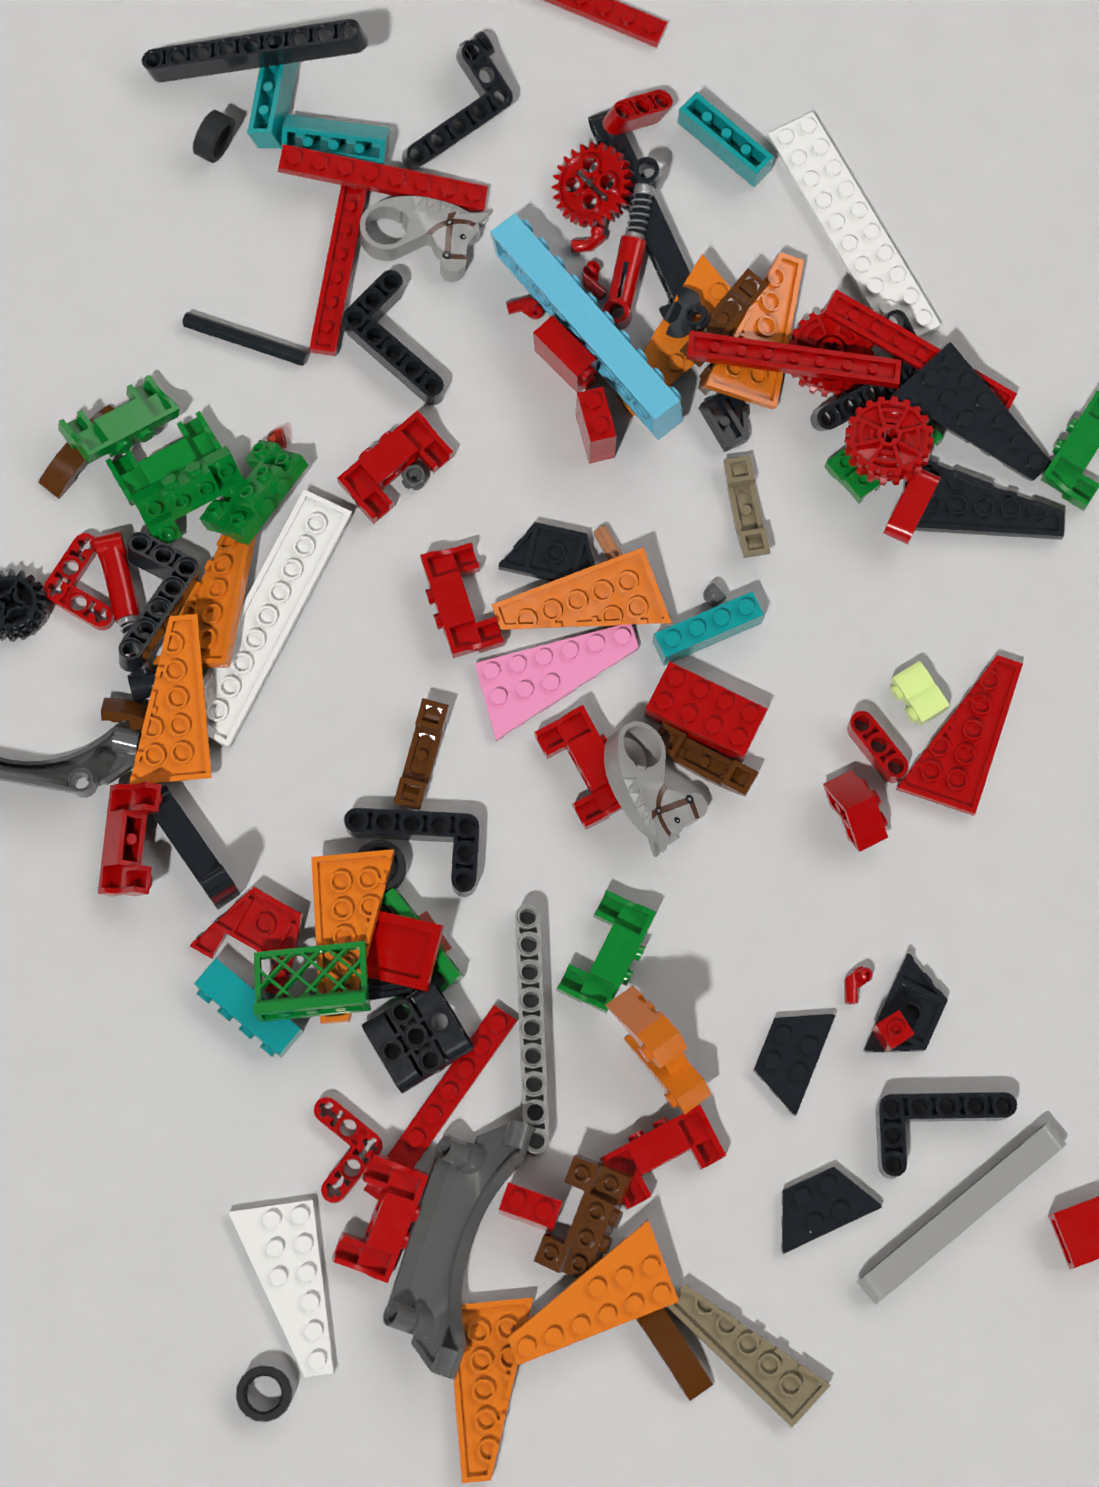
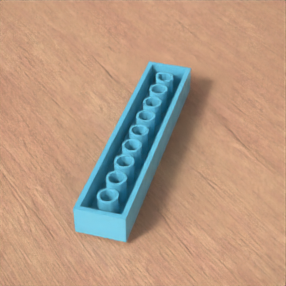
(578, 312)

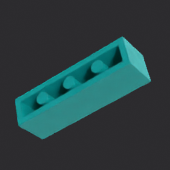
(271, 104)
(337, 137)
(725, 139)
(708, 628)
(237, 1001)

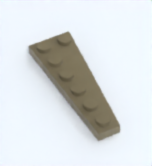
(765, 1368)

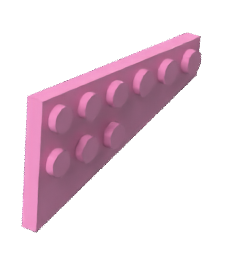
(539, 677)

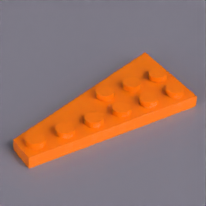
(766, 320)
(664, 350)
(601, 595)
(220, 601)
(175, 723)
(346, 910)
(609, 1293)
(485, 1382)

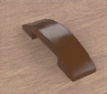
(732, 306)
(66, 465)
(421, 754)
(706, 763)
(675, 1353)

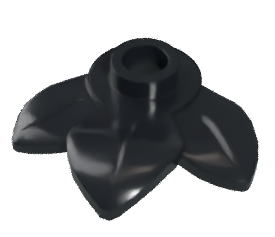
(681, 314)

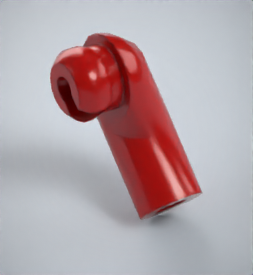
(590, 244)
(590, 280)
(527, 306)
(854, 981)

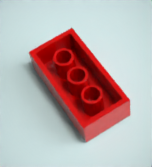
(705, 712)

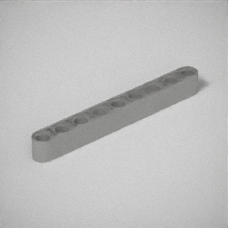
(534, 1015)
(961, 1213)

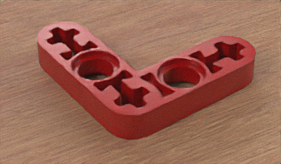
(71, 592)
(355, 1141)

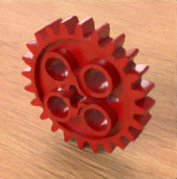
(609, 166)

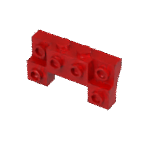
(388, 459)
(454, 613)
(586, 748)
(124, 839)
(661, 1145)
(390, 1220)

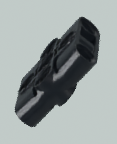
(387, 1031)

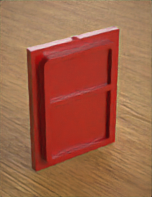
(403, 950)

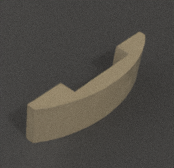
(745, 507)

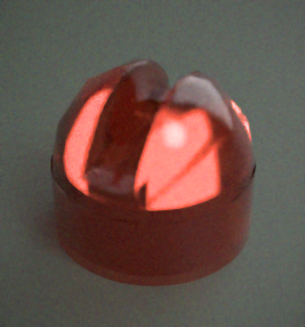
(278, 436)

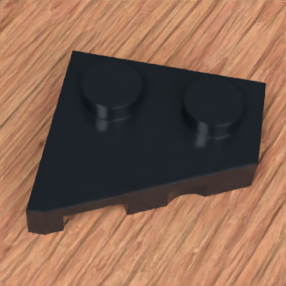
(726, 420)

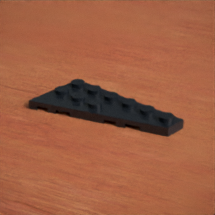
(966, 407)
(977, 507)

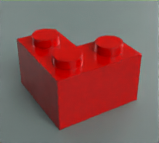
(858, 809)

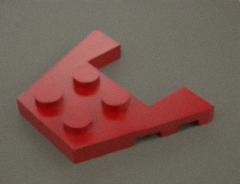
(258, 923)

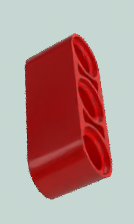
(637, 112)
(911, 506)
(876, 734)

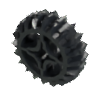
(31, 613)

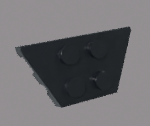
(549, 553)
(918, 1003)
(792, 1055)
(821, 1206)

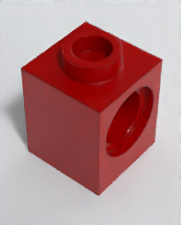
(892, 1031)

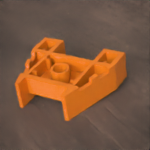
(659, 1049)

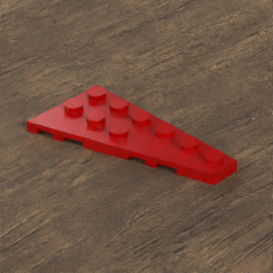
(961, 754)

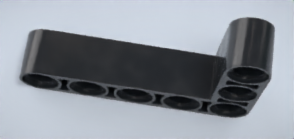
(465, 116)
(388, 343)
(858, 395)
(160, 601)
(425, 833)
(195, 851)
(931, 1114)

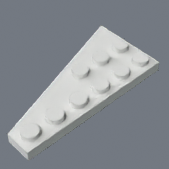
(288, 1264)

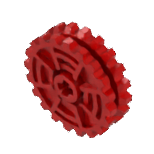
(829, 335)
(888, 460)

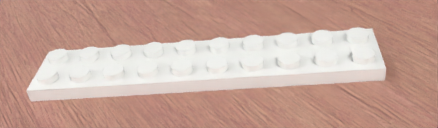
(850, 223)
(272, 611)

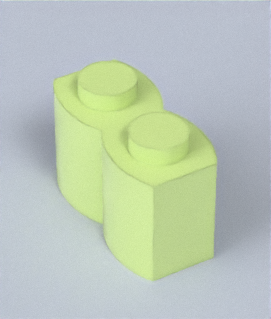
(919, 694)

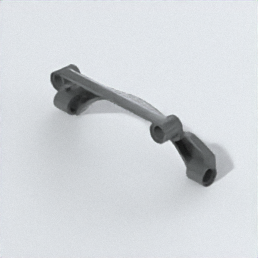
(100, 762)
(434, 1262)

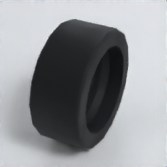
(213, 136)
(400, 873)
(242, 1389)

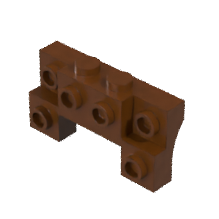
(593, 1221)

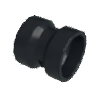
(483, 39)

